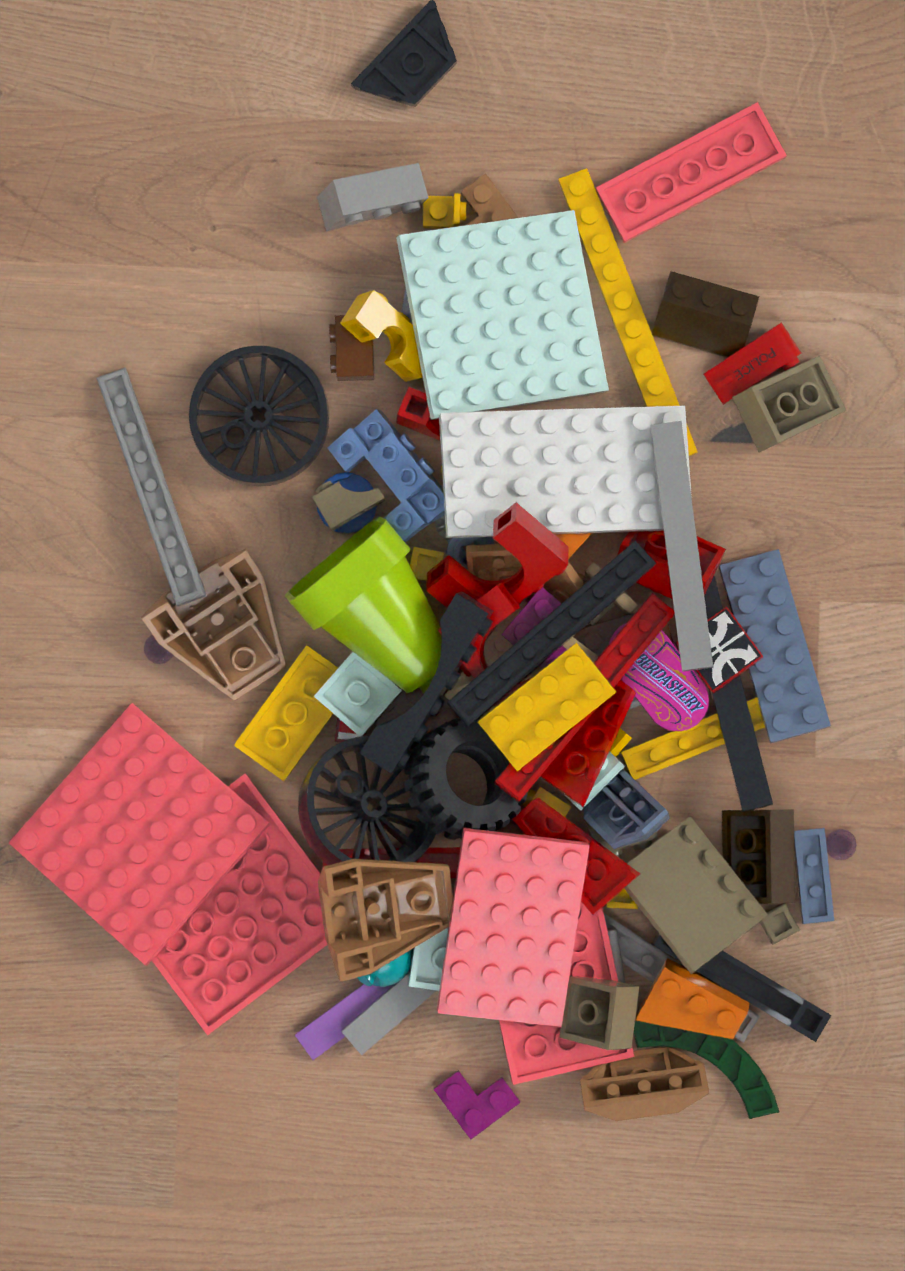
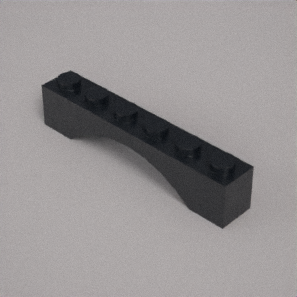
(460, 628)
(760, 992)

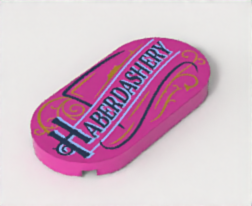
(666, 693)

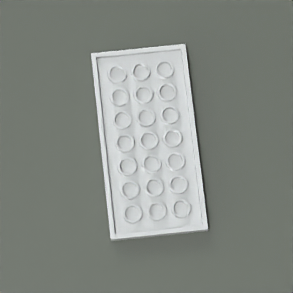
(561, 465)

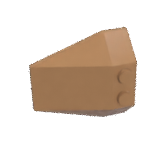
(226, 634)
(381, 910)

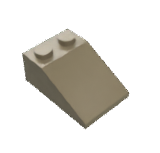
(789, 403)

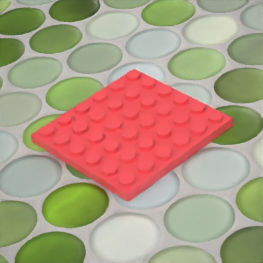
(139, 834)
(250, 927)

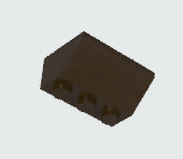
(704, 315)
(761, 852)

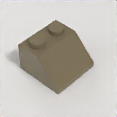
(600, 1012)

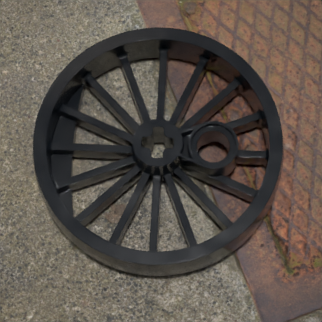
(303, 378)
(357, 802)

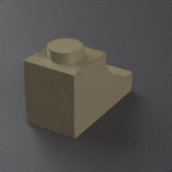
(342, 505)

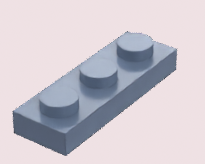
(813, 876)

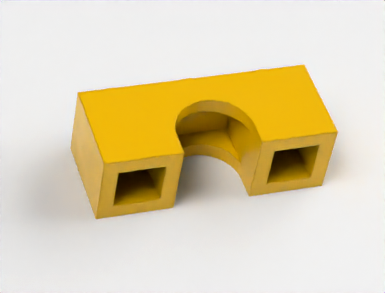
(372, 315)

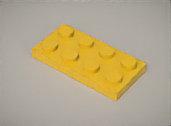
(546, 706)
(289, 716)

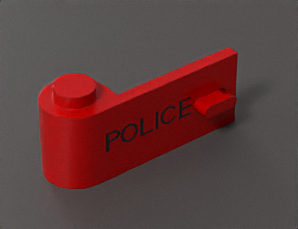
(753, 363)

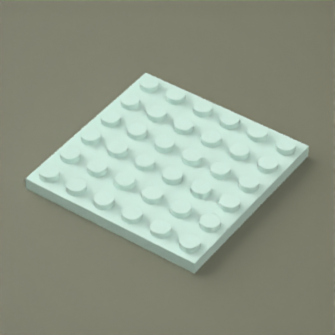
(502, 313)

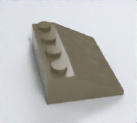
(692, 895)

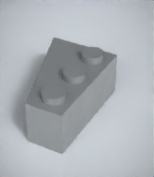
(372, 196)

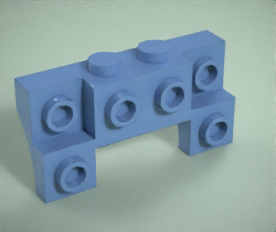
(400, 469)

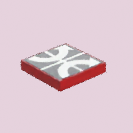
(731, 651)

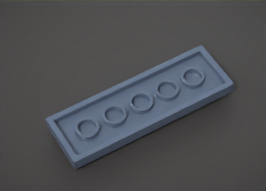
(785, 675)

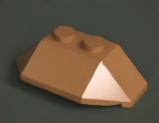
(645, 1085)

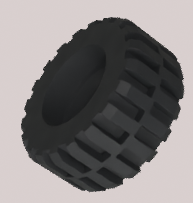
(433, 793)

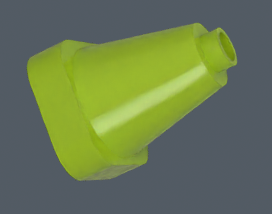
(374, 606)

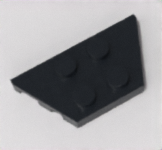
(411, 61)

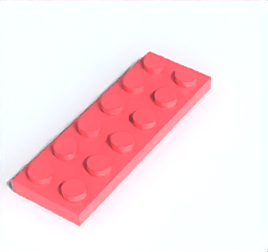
(690, 172)

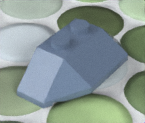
(624, 812)

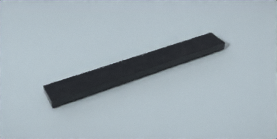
(551, 633)
(739, 731)

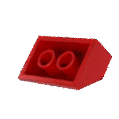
(659, 577)

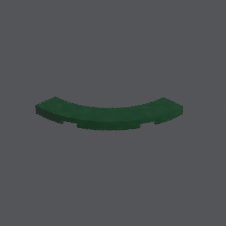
(722, 1053)

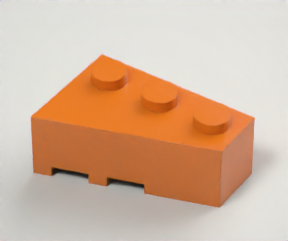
(691, 1003)

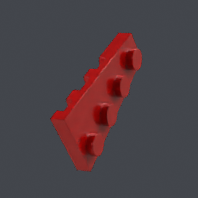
(584, 755)
(605, 872)

